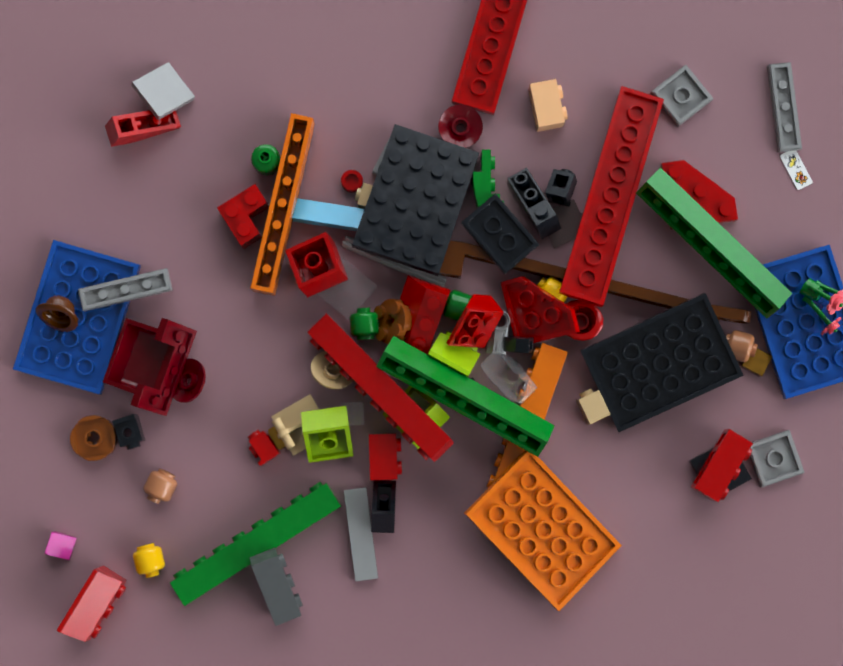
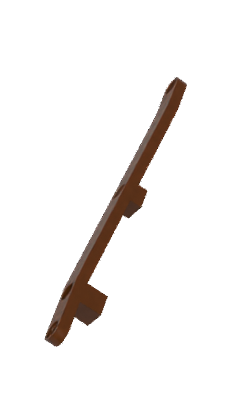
(456, 251)

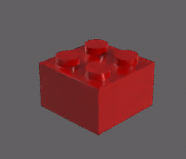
(316, 264)

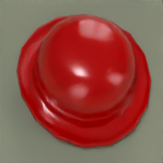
(588, 318)

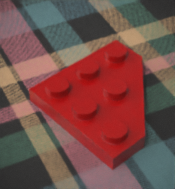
(703, 190)
(536, 311)

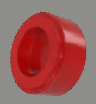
(351, 181)

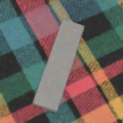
(784, 107)
(125, 289)
(360, 534)

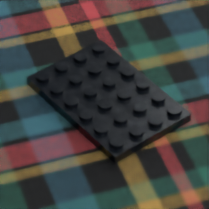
(415, 200)
(662, 362)

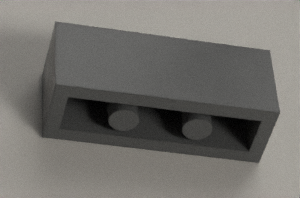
(276, 586)

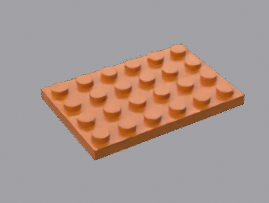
(543, 529)

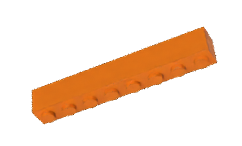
(282, 204)
(545, 376)

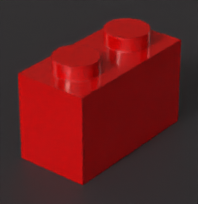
(383, 456)

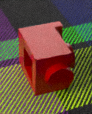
(262, 447)

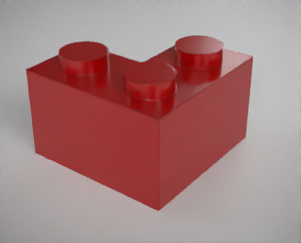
(239, 212)

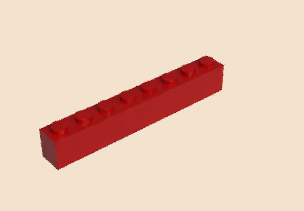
(380, 387)

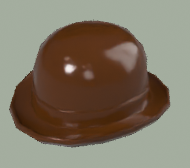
(58, 313)

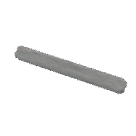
(438, 280)

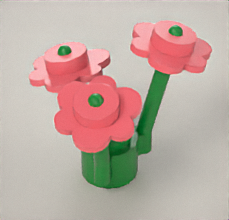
(813, 291)

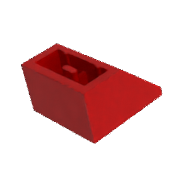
(476, 322)

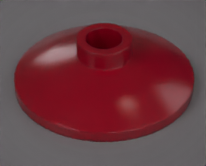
(464, 116)
(190, 382)

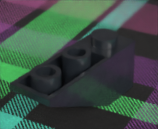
(534, 203)

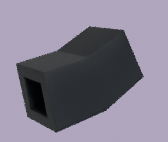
(518, 344)

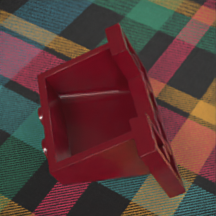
(150, 362)

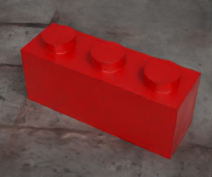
(722, 465)

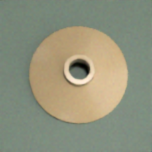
(321, 372)

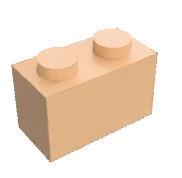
(547, 105)

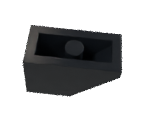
(383, 506)

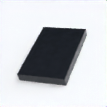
(500, 234)

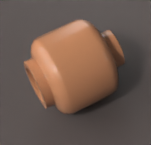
(742, 345)
(160, 486)

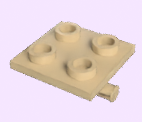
(289, 424)

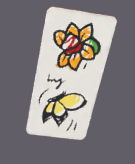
(796, 169)

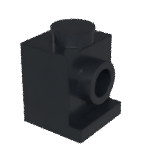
(559, 179)
(133, 423)

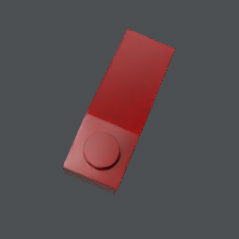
(139, 126)

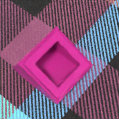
(60, 545)

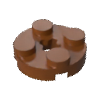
(402, 320)
(86, 448)

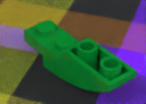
(482, 181)

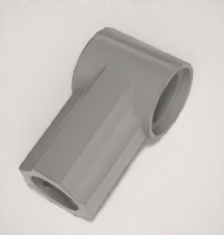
(496, 341)

